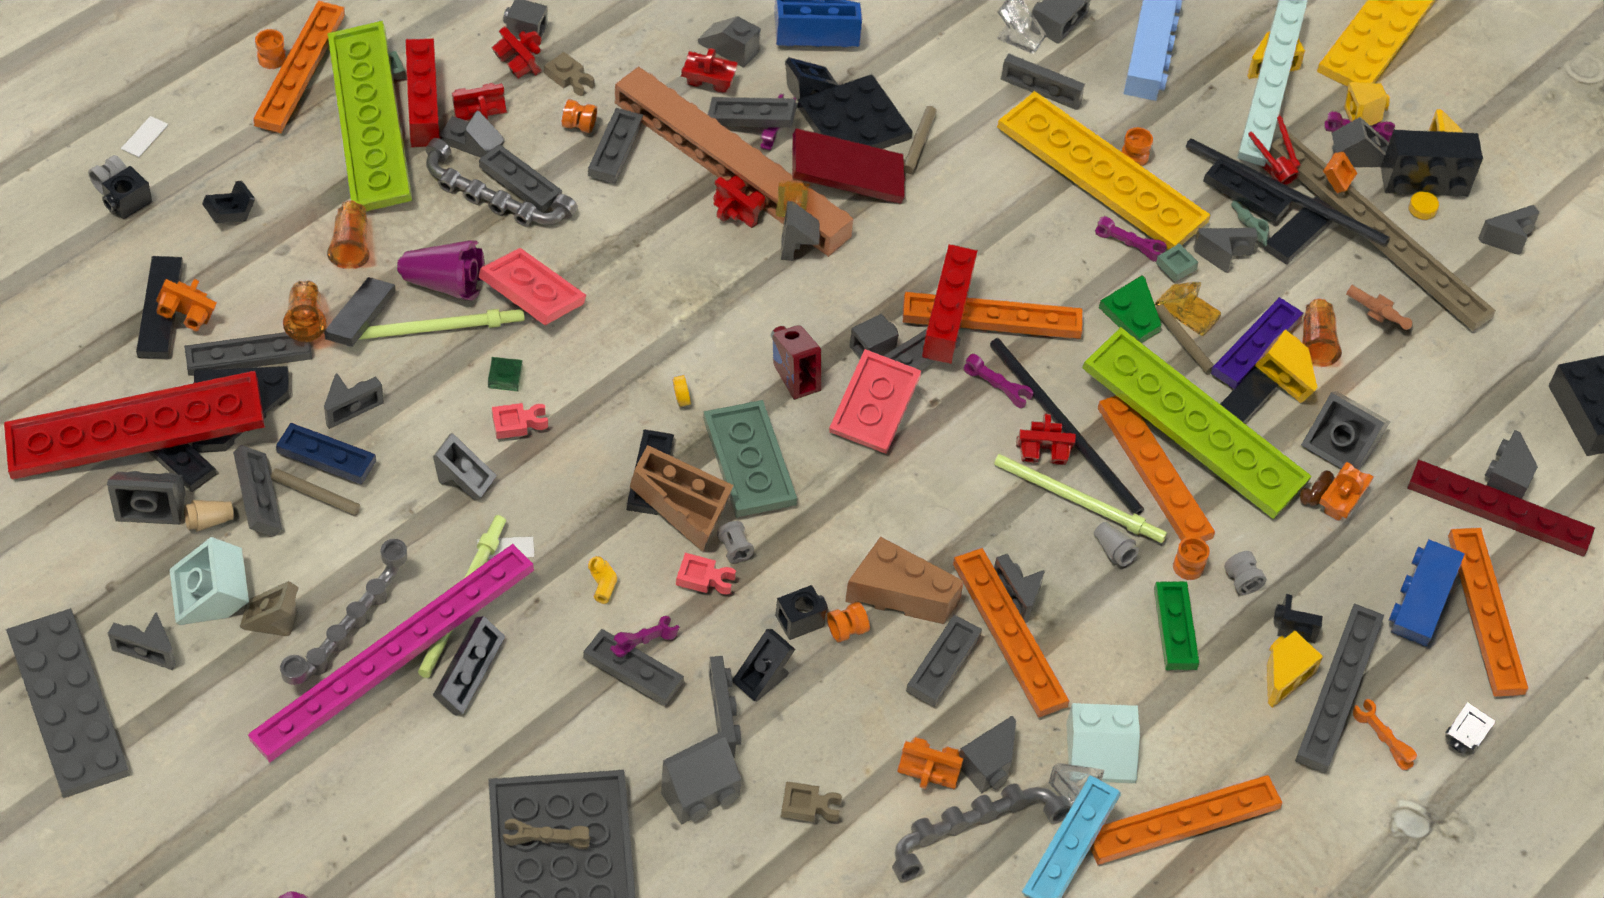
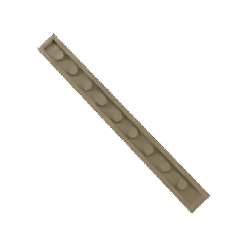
(1401, 248)

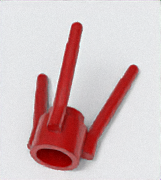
(1281, 169)

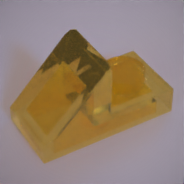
(792, 191)
(1188, 308)

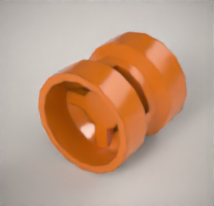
(270, 49)
(579, 116)
(1138, 145)
(1191, 558)
(848, 622)

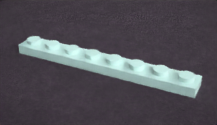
(1272, 79)

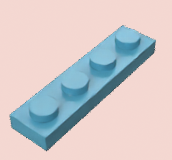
(1072, 840)

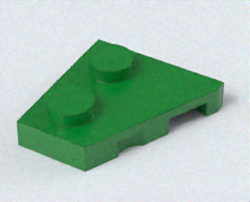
(1133, 309)

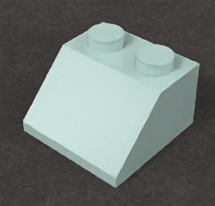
(209, 583)
(1105, 739)

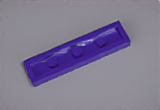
(1253, 343)

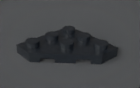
(273, 390)

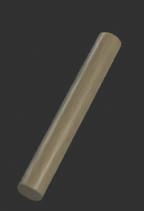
(919, 139)
(1184, 339)
(315, 491)

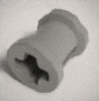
(735, 541)

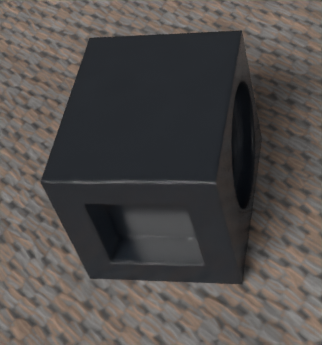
(126, 192)
(796, 622)

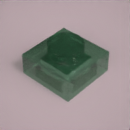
(505, 374)

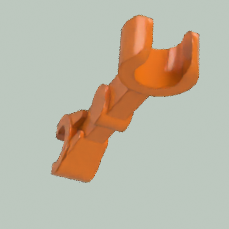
(1401, 752)

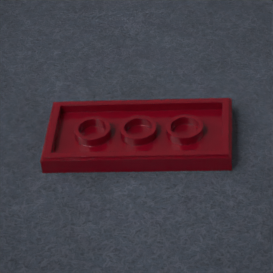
(848, 166)

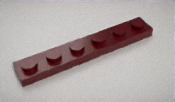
(1501, 508)

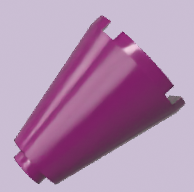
(445, 268)

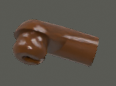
(1313, 495)

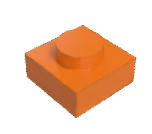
(1340, 172)

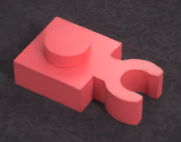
(514, 420)
(700, 573)

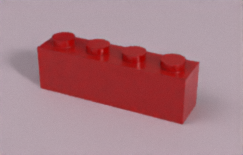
(422, 91)
(949, 304)

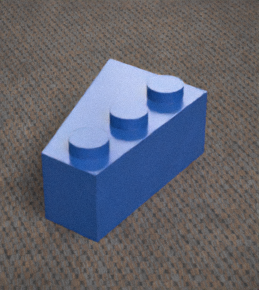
(818, 23)
(1425, 592)

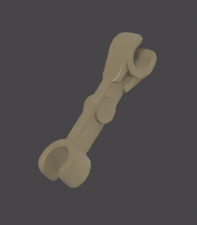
(577, 837)

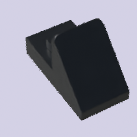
(805, 77)
(764, 665)

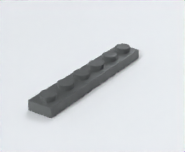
(1339, 688)

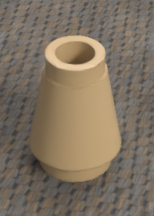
(206, 514)

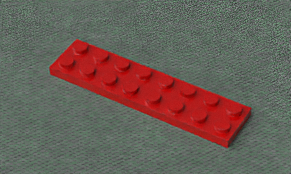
(133, 425)

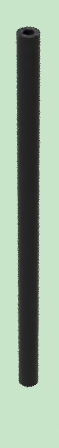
(1297, 196)
(1067, 427)

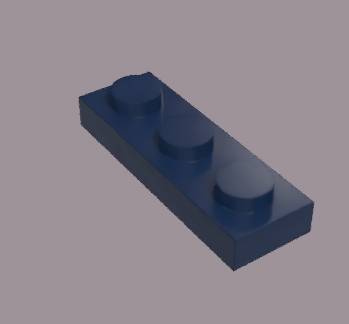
(326, 453)

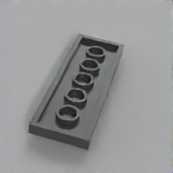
(67, 703)

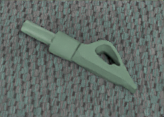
(1252, 222)

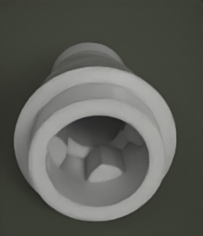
(1118, 546)

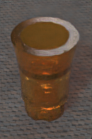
(349, 238)
(304, 314)
(1321, 333)

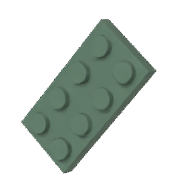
(750, 458)

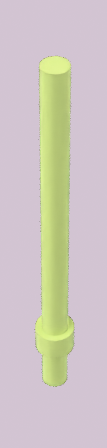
(492, 318)
(1134, 524)
(486, 546)

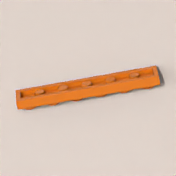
(298, 67)
(1002, 316)
(1155, 469)
(1488, 613)
(1011, 633)
(1185, 819)

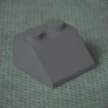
(1345, 431)
(147, 497)
(700, 778)

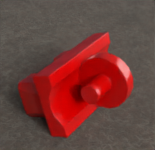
(522, 49)
(709, 69)
(485, 99)
(735, 204)
(1045, 436)

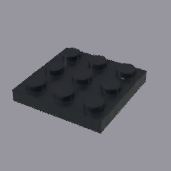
(856, 113)

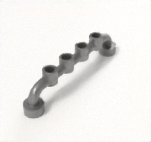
(499, 201)
(296, 669)
(984, 810)

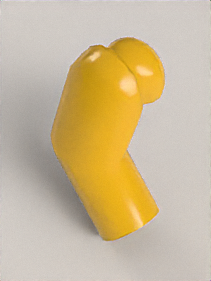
(605, 578)

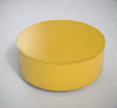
(1423, 205)
(681, 391)

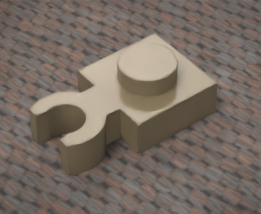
(567, 71)
(803, 802)

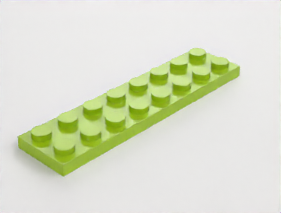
(369, 116)
(1197, 422)

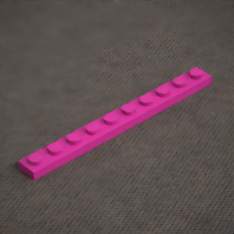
(390, 653)

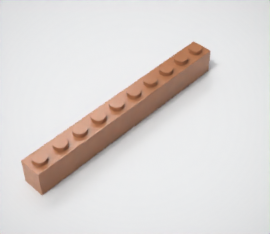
(723, 151)

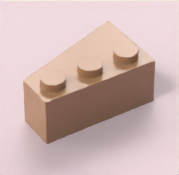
(681, 494)
(904, 583)

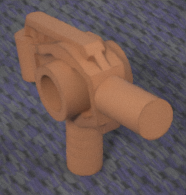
(1379, 308)

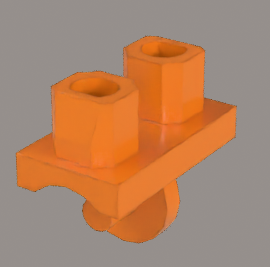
(187, 301)
(1345, 491)
(930, 764)

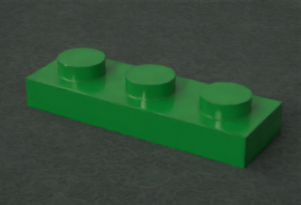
(1176, 625)

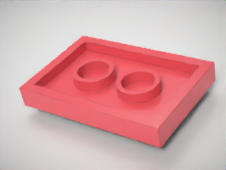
(532, 286)
(875, 401)

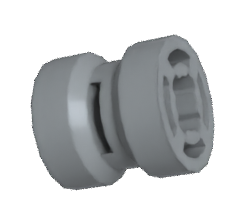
(102, 173)
(1244, 571)

